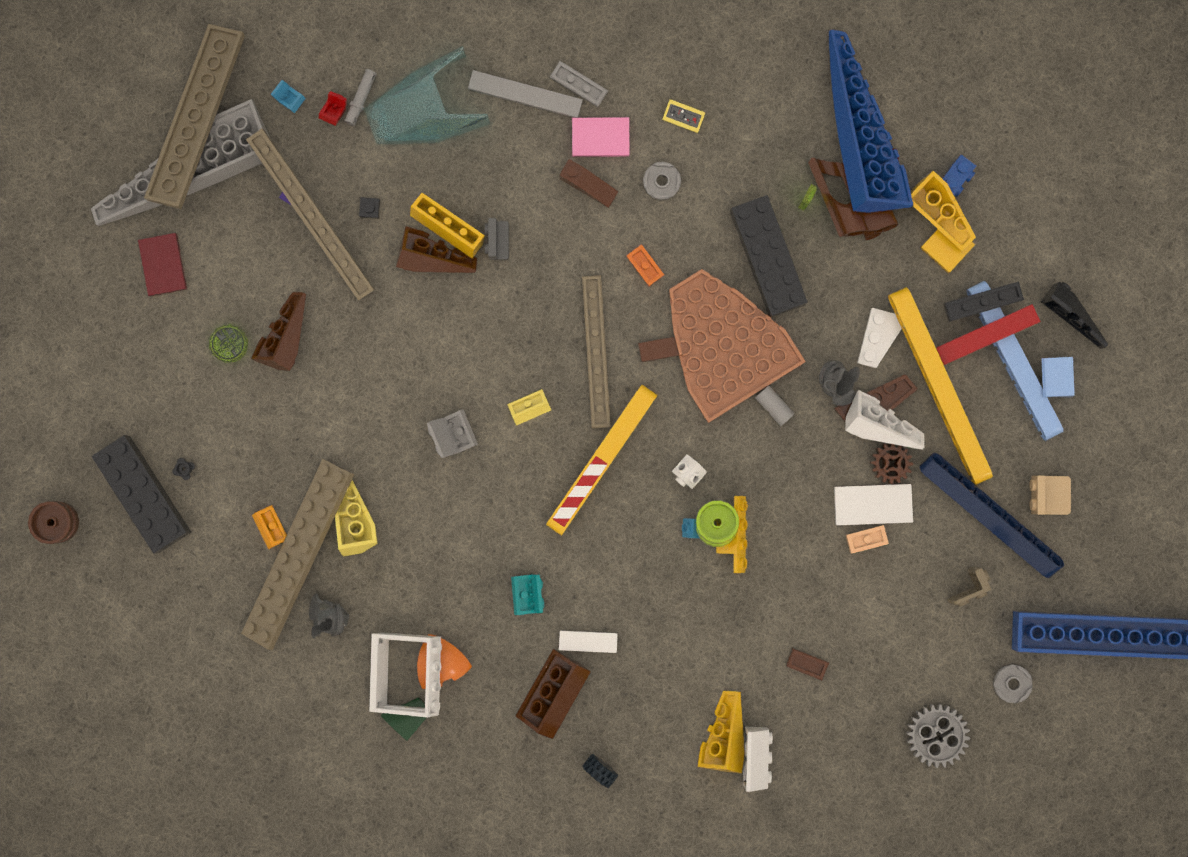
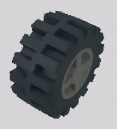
(600, 771)

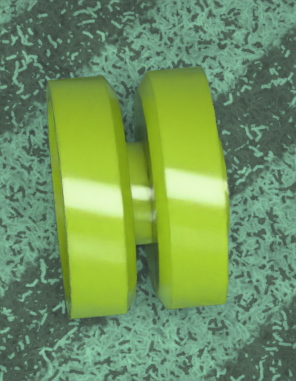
(717, 535)

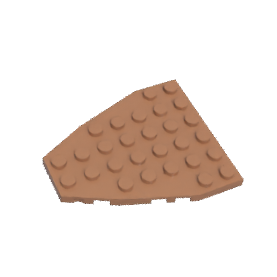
(726, 344)

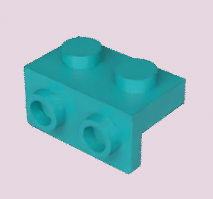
(527, 594)

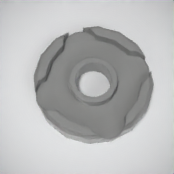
(651, 185)
(1007, 673)

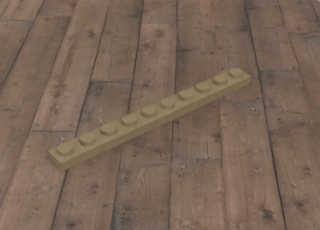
(310, 214)

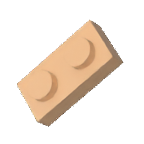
(867, 539)

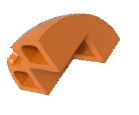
(452, 661)

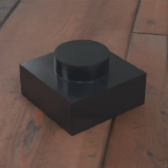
(369, 207)

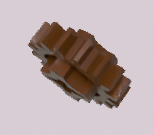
(898, 470)

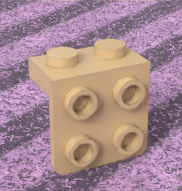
(1050, 495)

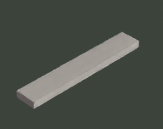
(525, 94)

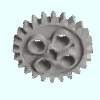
(930, 719)

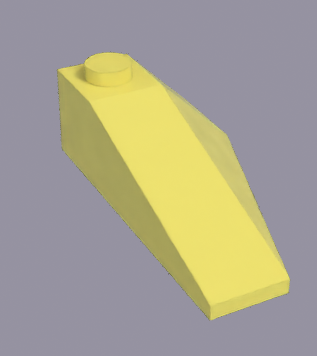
(354, 524)

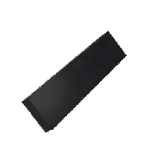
(983, 301)

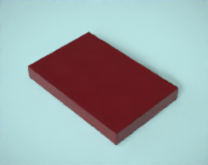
(162, 264)

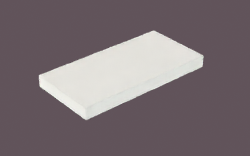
(873, 504)

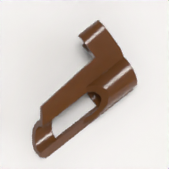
(847, 221)

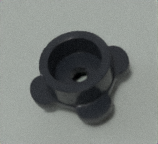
(188, 468)

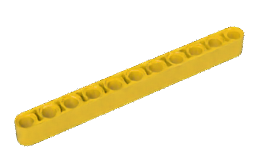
(940, 385)

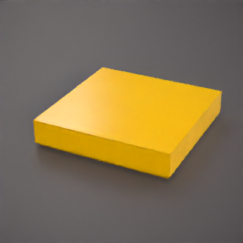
(944, 251)

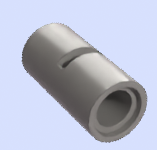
(774, 405)

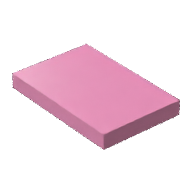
(600, 137)

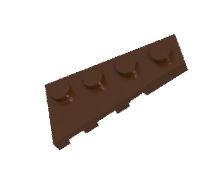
(889, 395)

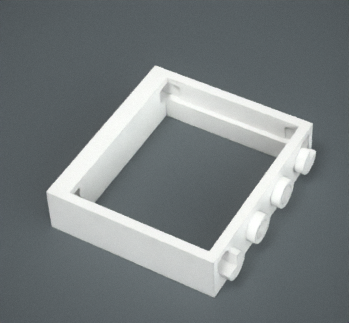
(379, 675)

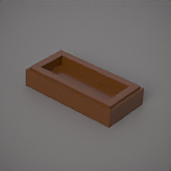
(658, 349)
(807, 664)

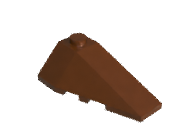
(422, 254)
(282, 343)

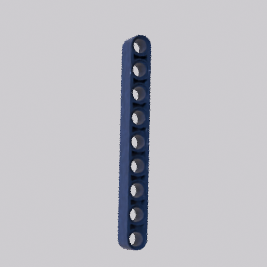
(991, 515)

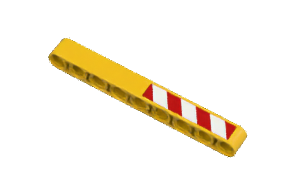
(601, 459)

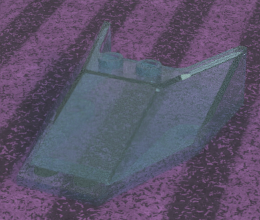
(414, 111)

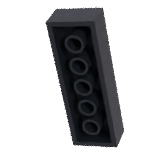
(768, 256)
(141, 494)

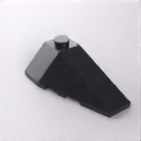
(1069, 308)

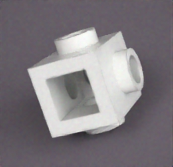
(689, 472)

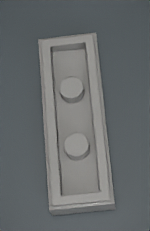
(578, 84)

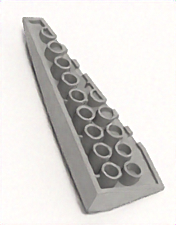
(222, 157)

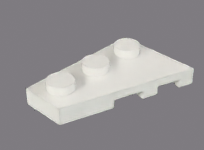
(879, 335)

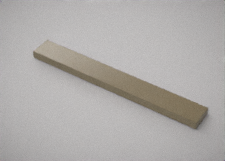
(596, 351)

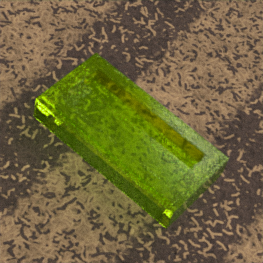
(807, 197)

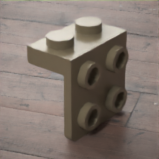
(980, 580)

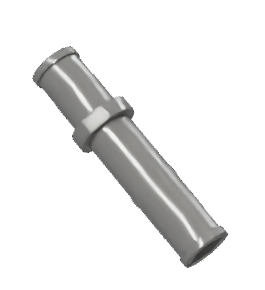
(356, 105)

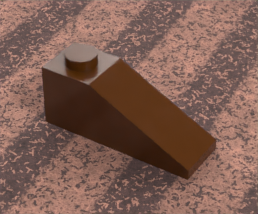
(588, 183)

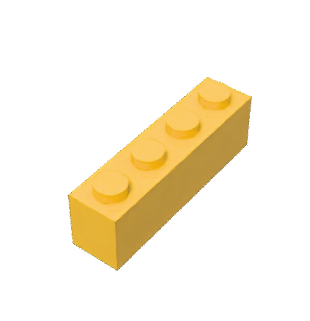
(447, 225)

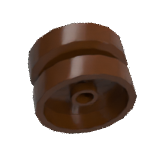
(61, 514)

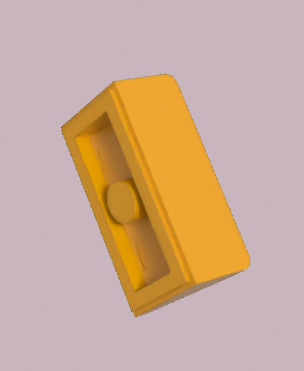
(270, 526)

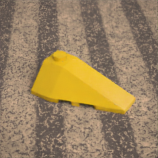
(937, 204)
(726, 741)

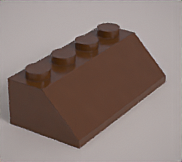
(552, 694)

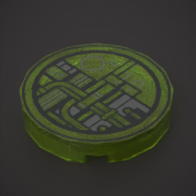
(228, 343)

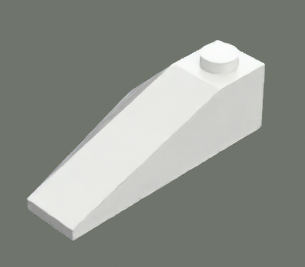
(875, 423)

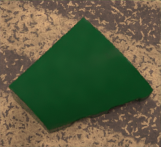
(405, 724)

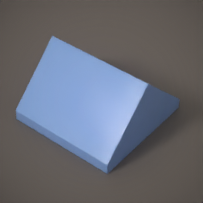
(1058, 377)

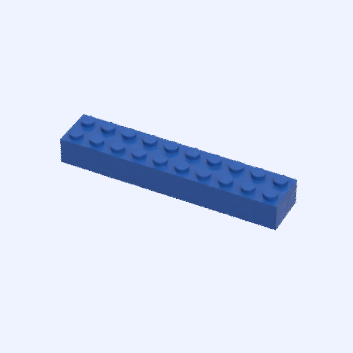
(1100, 635)

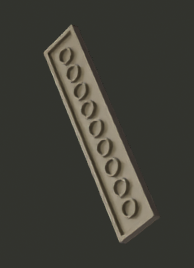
(194, 116)
(297, 554)

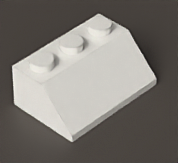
(757, 758)

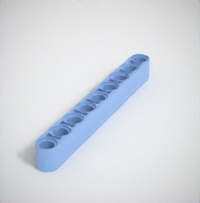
(1022, 373)

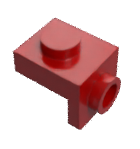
(333, 108)

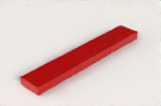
(988, 334)

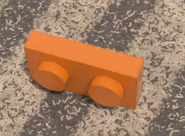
(645, 265)

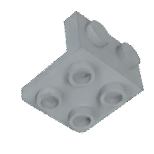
(452, 434)

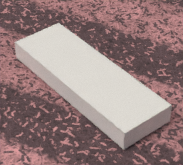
(588, 641)

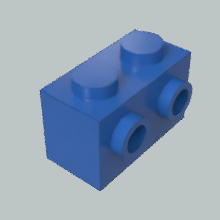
(956, 175)

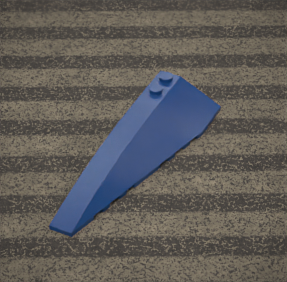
(870, 163)

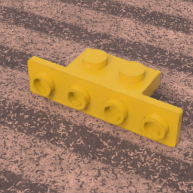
(739, 543)

